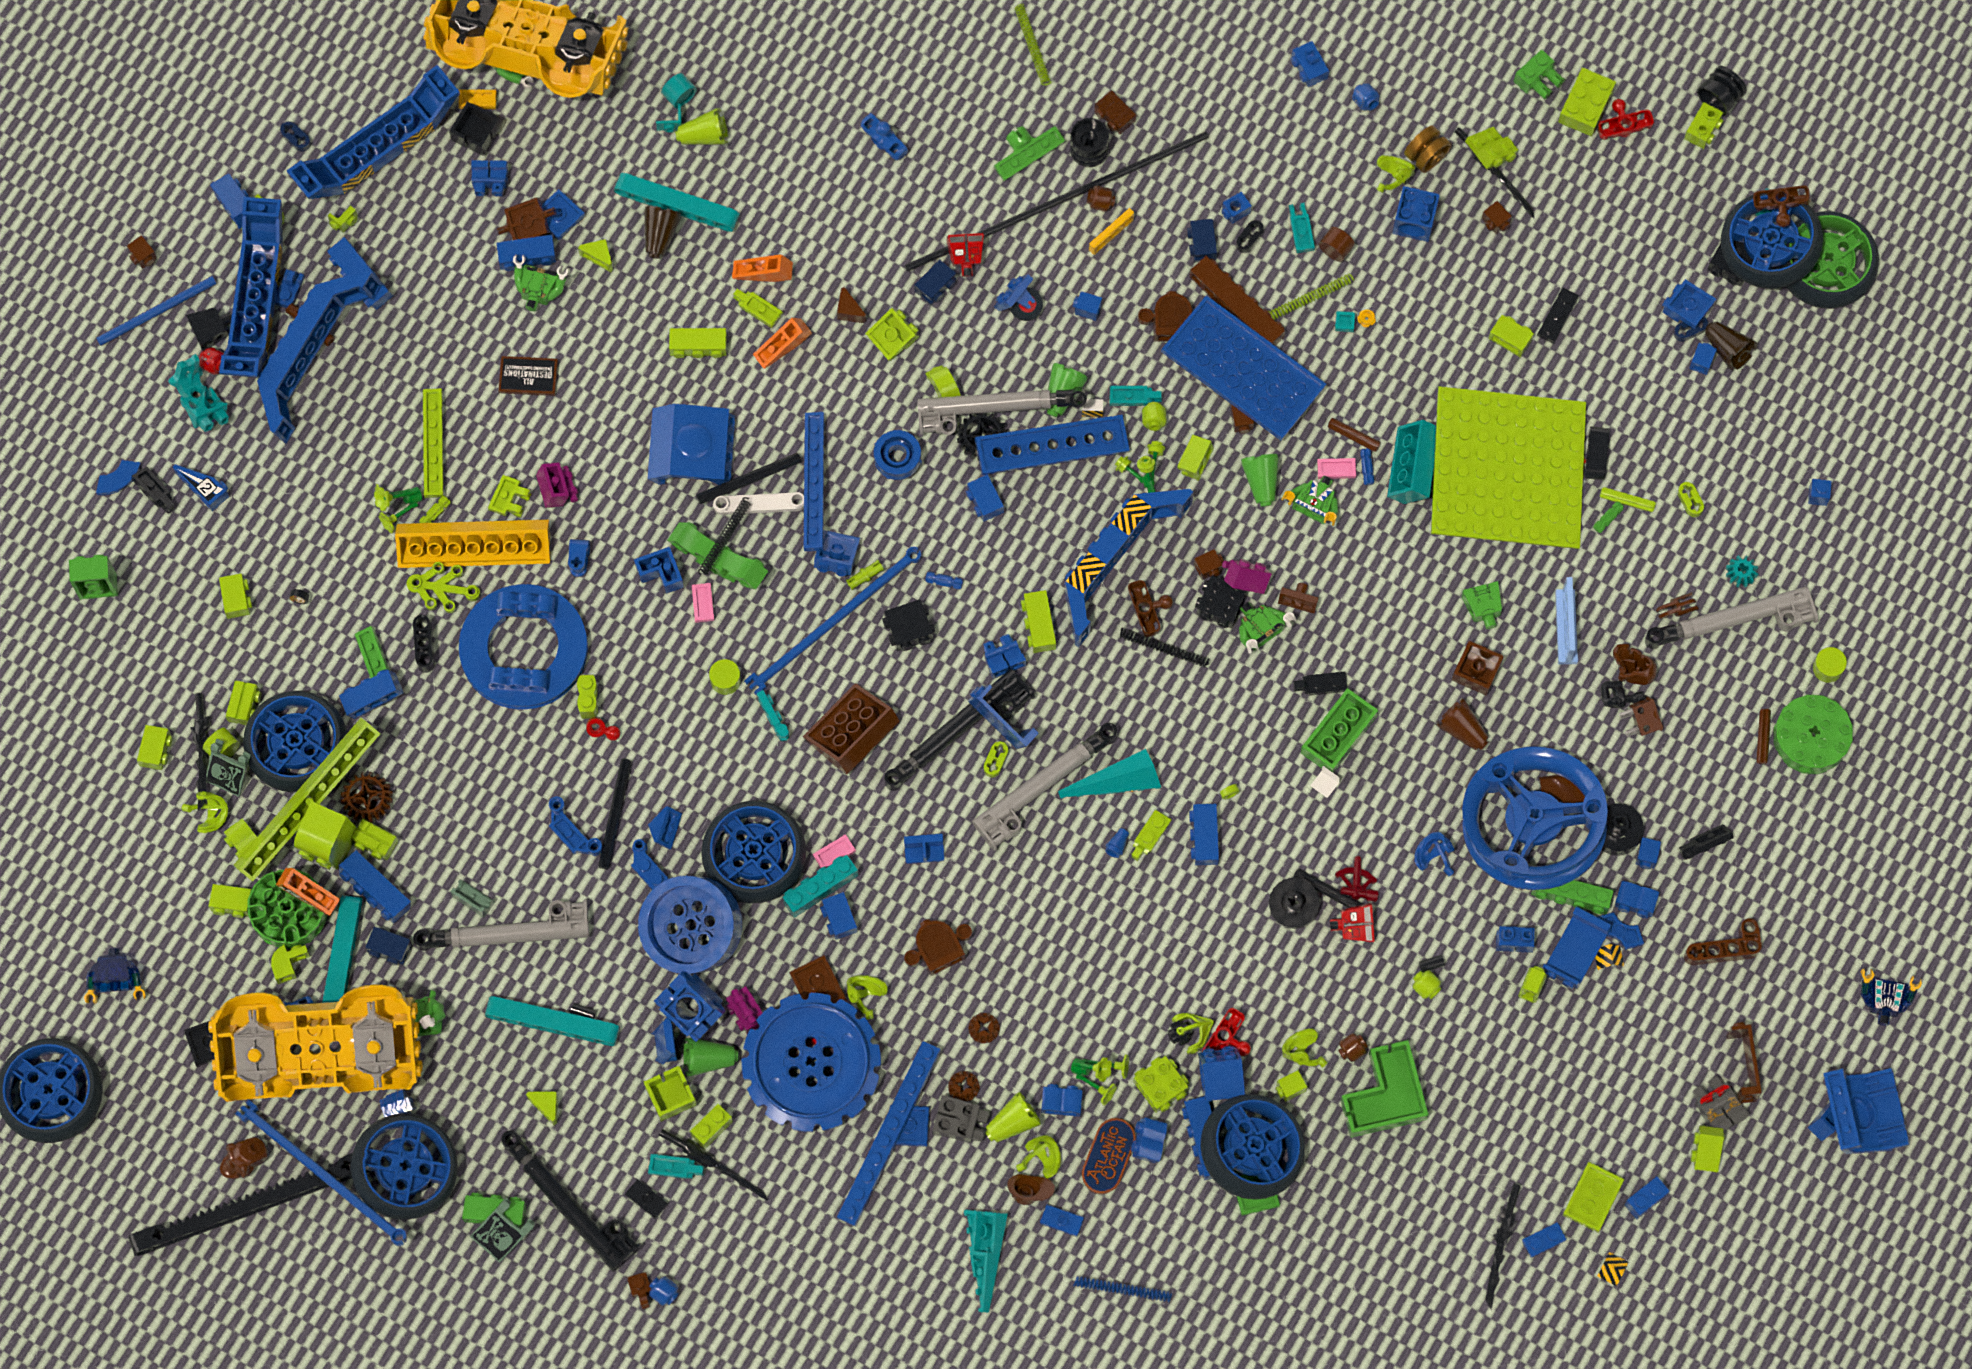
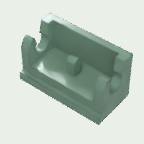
(472, 898)

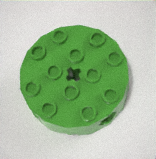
(1794, 737)
(275, 924)

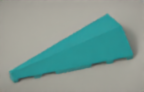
(1129, 774)
(986, 1237)

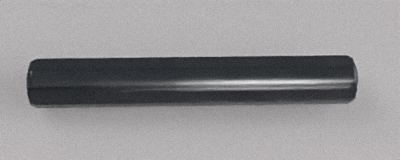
(1327, 889)

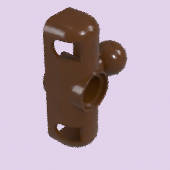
(1792, 200)
(1148, 618)

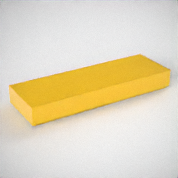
(1111, 231)

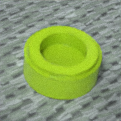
(1229, 792)

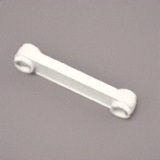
(760, 503)

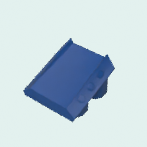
(665, 1042)

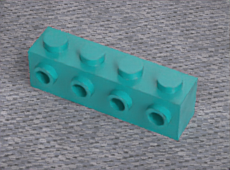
(820, 886)

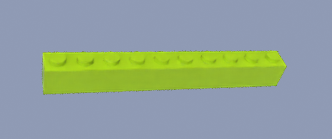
(315, 790)

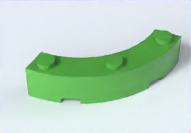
(728, 566)

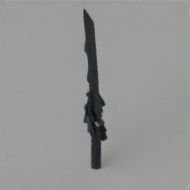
(1502, 178)
(199, 738)
(708, 1159)
(1501, 1237)

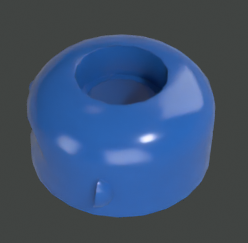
(895, 441)

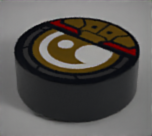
(299, 596)

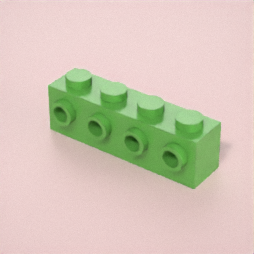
(1578, 895)

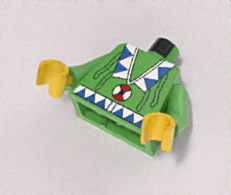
(1314, 500)

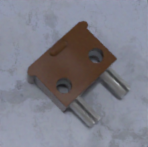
(1646, 716)

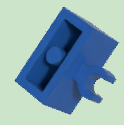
(1310, 64)

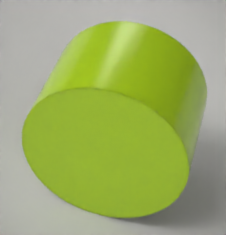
(1829, 664)
(725, 677)
(230, 743)

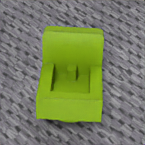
(345, 221)

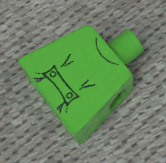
(1483, 603)

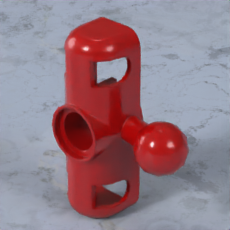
(1615, 124)
(1231, 1028)

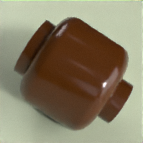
(1100, 198)
(1352, 1047)

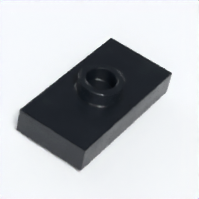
(646, 1199)

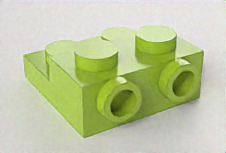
(1492, 148)
(893, 333)

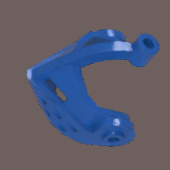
(1423, 856)

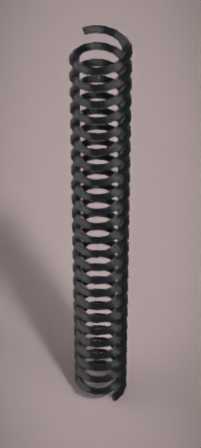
(715, 552)
(1160, 648)

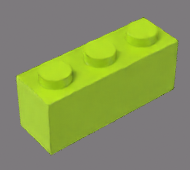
(697, 342)
(1038, 621)

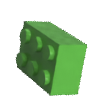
(93, 577)

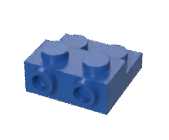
(1688, 304)
(837, 553)

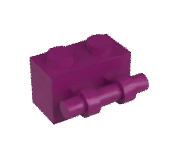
(556, 485)
(1247, 576)
(744, 1008)

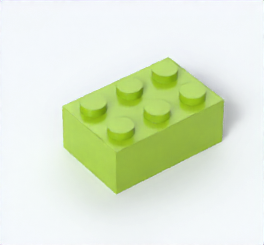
(1587, 102)

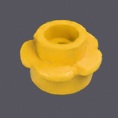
(1366, 313)

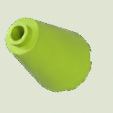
(704, 130)
(1013, 1119)

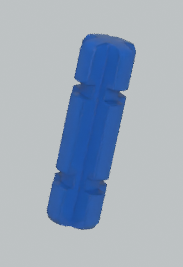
(1367, 467)
(944, 580)

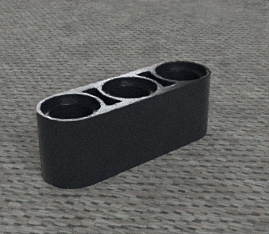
(1597, 453)
(427, 651)

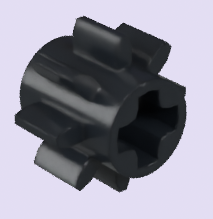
(1175, 1037)

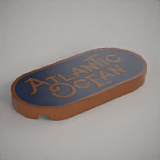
(1108, 1156)

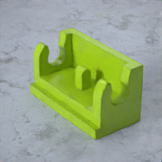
(1195, 457)

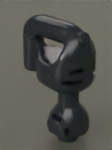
(1619, 697)

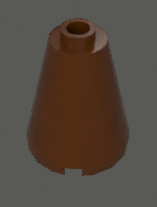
(1463, 725)

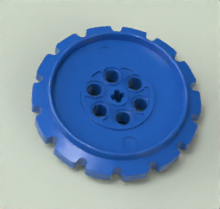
(833, 1096)

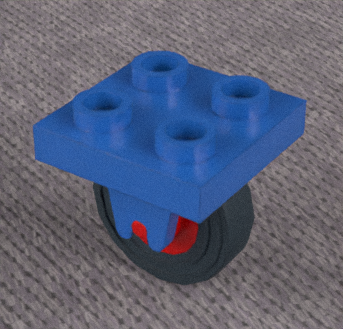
(1023, 301)

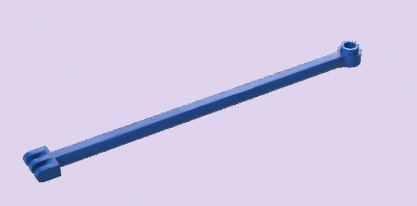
(832, 621)
(250, 1114)

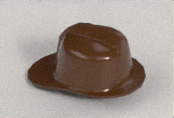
(1029, 1189)

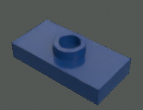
(1061, 1220)

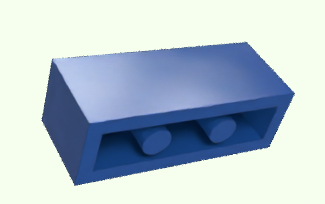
(230, 196)
(536, 251)
(371, 693)
(1204, 834)

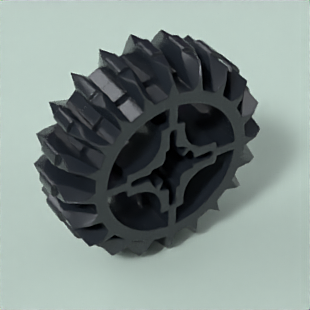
(979, 421)

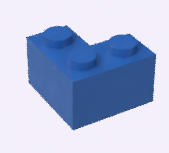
(660, 565)

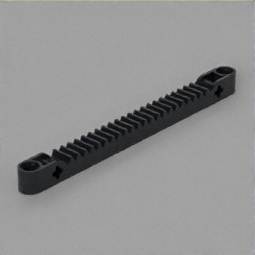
(146, 1239)

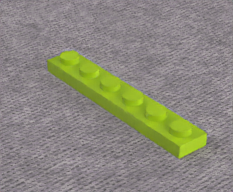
(433, 443)

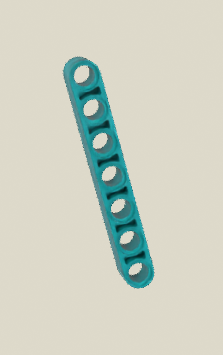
(668, 198)
(342, 948)
(552, 1021)

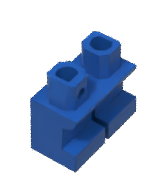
(482, 171)
(1003, 658)
(1515, 938)

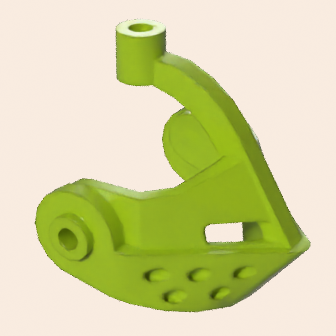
(1392, 165)
(212, 823)
(872, 986)
(1202, 1023)
(1302, 1040)
(1051, 1163)

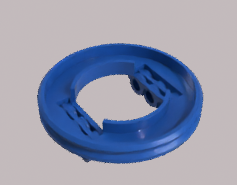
(516, 686)

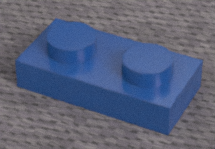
(1544, 1240)

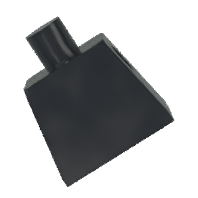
(209, 326)

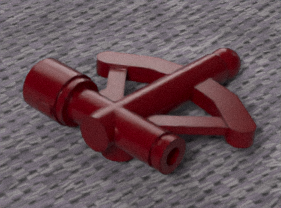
(1356, 889)

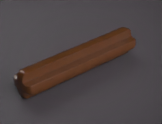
(1353, 434)
(1763, 736)

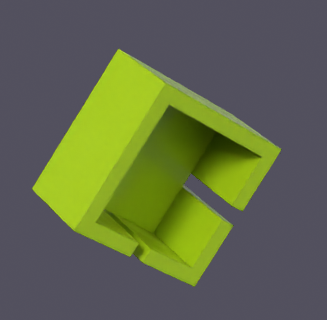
(671, 1095)

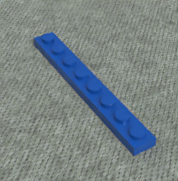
(814, 481)

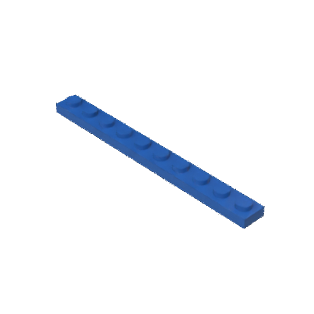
(889, 1134)

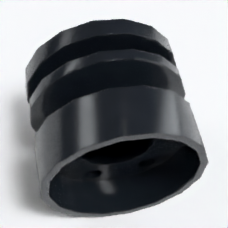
(1722, 89)
(1089, 142)

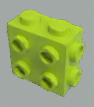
(1161, 1084)

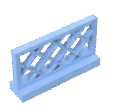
(1566, 623)

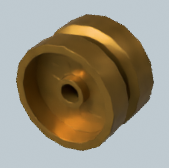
(1427, 149)

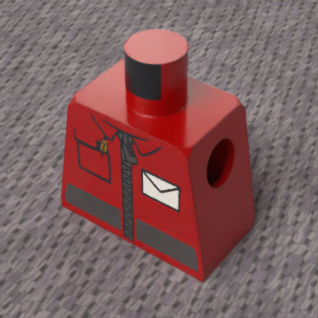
(965, 251)
(1355, 923)

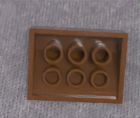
(851, 728)

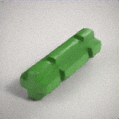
(1608, 517)

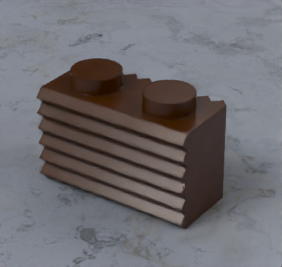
(1114, 112)

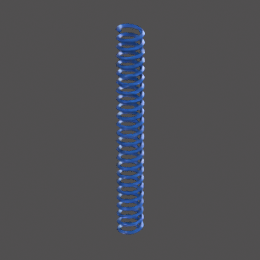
(1136, 1290)

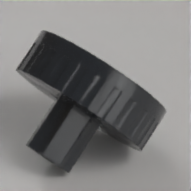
(1631, 829)
(1294, 889)

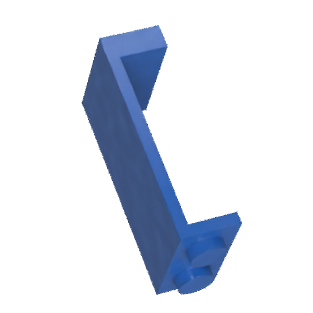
(997, 721)
(1577, 948)

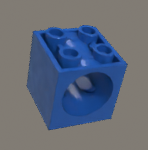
(1415, 214)
(1221, 1073)

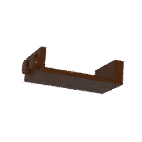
(1751, 1093)

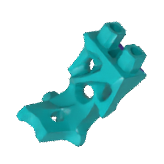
(199, 409)

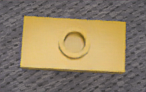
(482, 98)

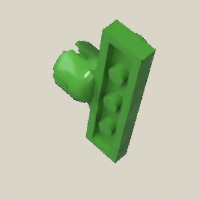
(1027, 150)

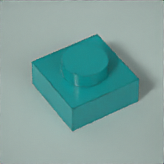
(1344, 321)

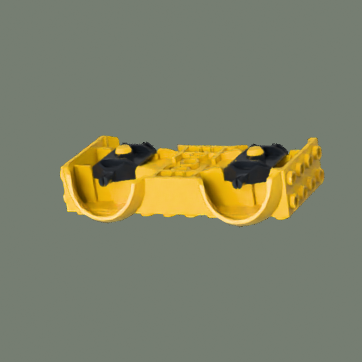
(508, 34)

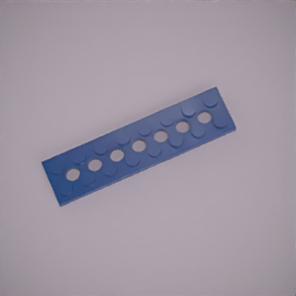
(1057, 433)

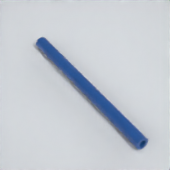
(155, 311)

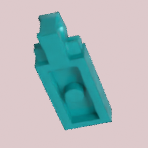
(1133, 395)
(673, 1167)

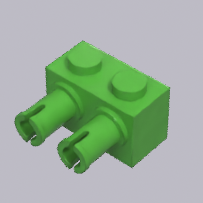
(1533, 73)

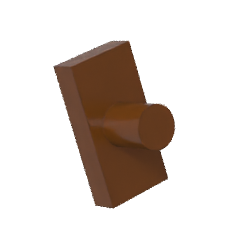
(1298, 599)

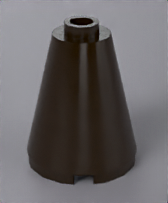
(659, 229)
(1730, 344)

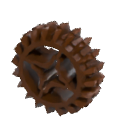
(363, 781)

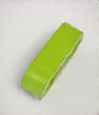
(1694, 497)
(992, 757)

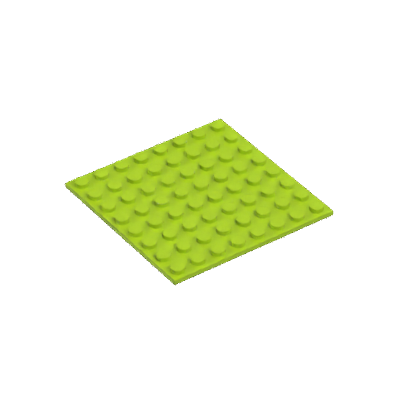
(1508, 467)

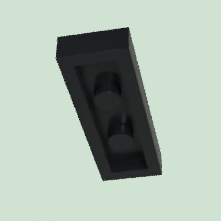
(1558, 315)

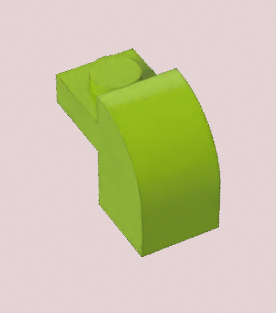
(943, 382)
(283, 960)

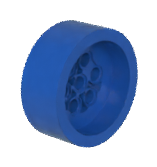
(660, 912)

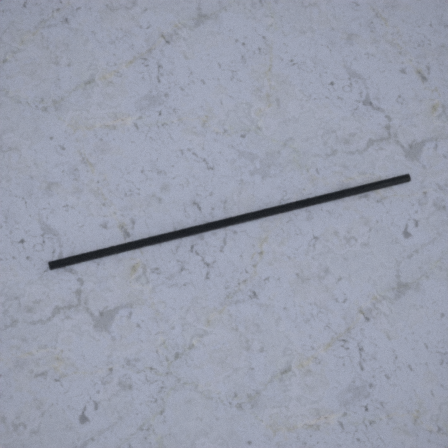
(1067, 196)

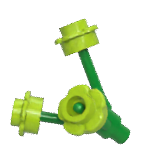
(1145, 464)

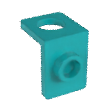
(671, 125)

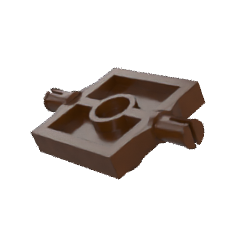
(527, 220)

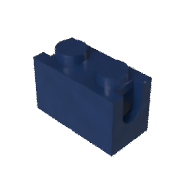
(1203, 239)
(935, 282)
(388, 946)

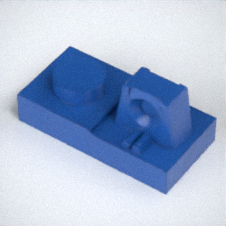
(289, 288)

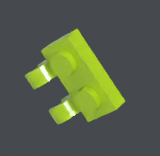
(504, 495)

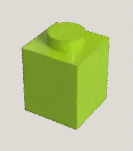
(1291, 1086)

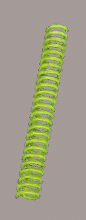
(1031, 44)
(1324, 287)

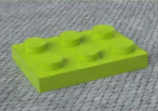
(1593, 1197)

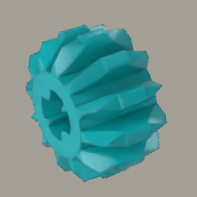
(1745, 566)

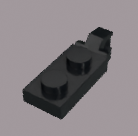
(154, 489)
(1322, 683)
(1706, 841)

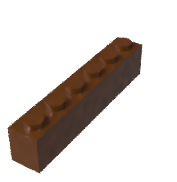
(1235, 300)

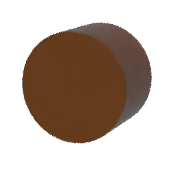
(1336, 244)

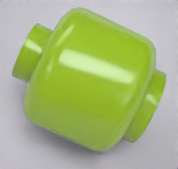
(1154, 416)
(1426, 984)

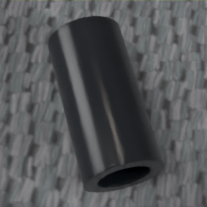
(1431, 963)
(580, 1010)

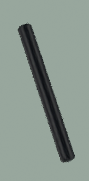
(748, 478)
(614, 814)

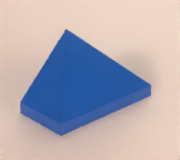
(665, 826)

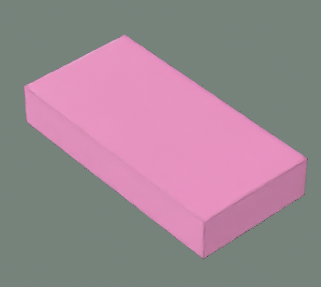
(1336, 468)
(702, 602)
(838, 848)

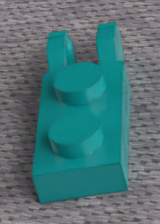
(1301, 229)
(773, 716)

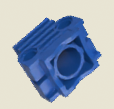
(673, 1005)

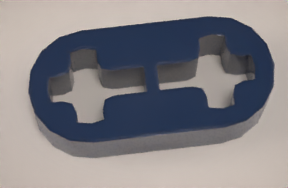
(292, 139)
(1691, 333)

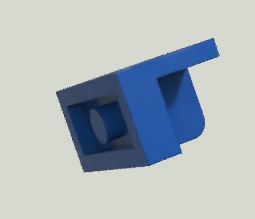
(924, 848)

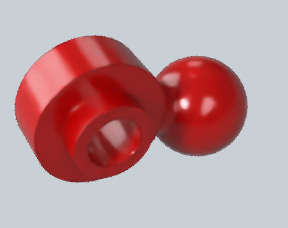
(612, 732)

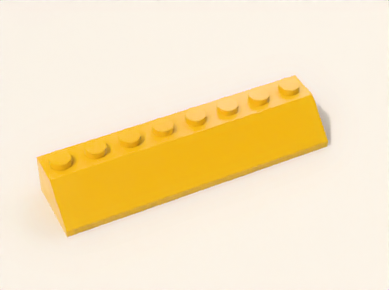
(473, 543)

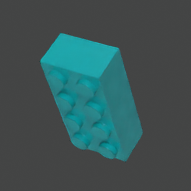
(1412, 462)

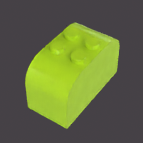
(324, 836)

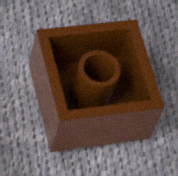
(1477, 668)

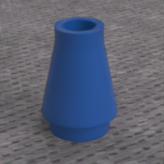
(1116, 845)

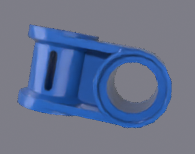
(578, 554)

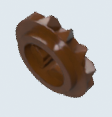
(983, 1036)
(968, 1093)

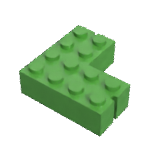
(1396, 1098)

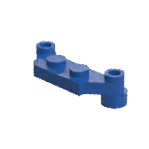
(568, 833)
(645, 867)

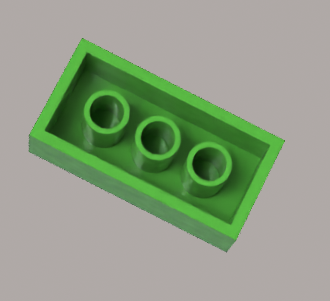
(1339, 731)

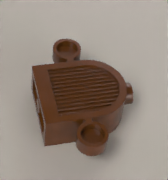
(1167, 316)
(938, 946)

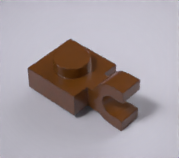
(639, 1288)

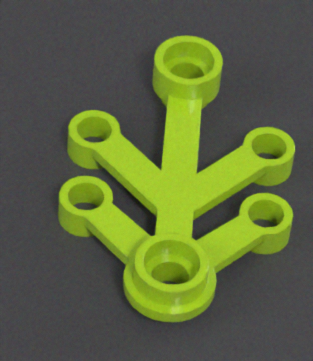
(440, 586)

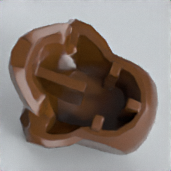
(1634, 666)
(243, 1158)

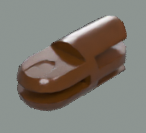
(1676, 606)

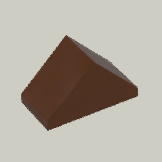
(849, 309)

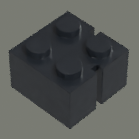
(475, 128)

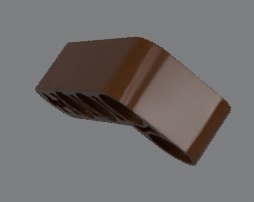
(1722, 947)

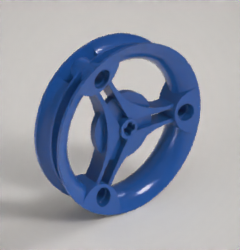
(1522, 816)

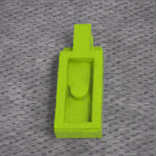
(758, 307)
(1150, 834)

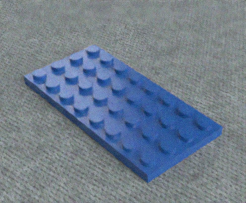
(1243, 368)

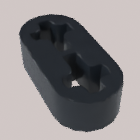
(1253, 239)

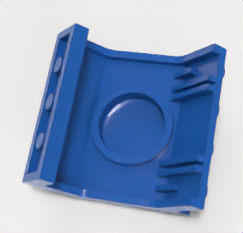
(691, 443)
(1866, 1111)

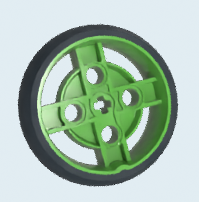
(1850, 287)

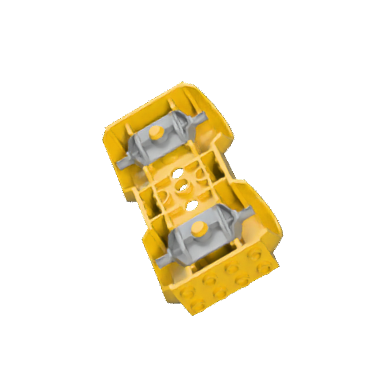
(369, 1022)

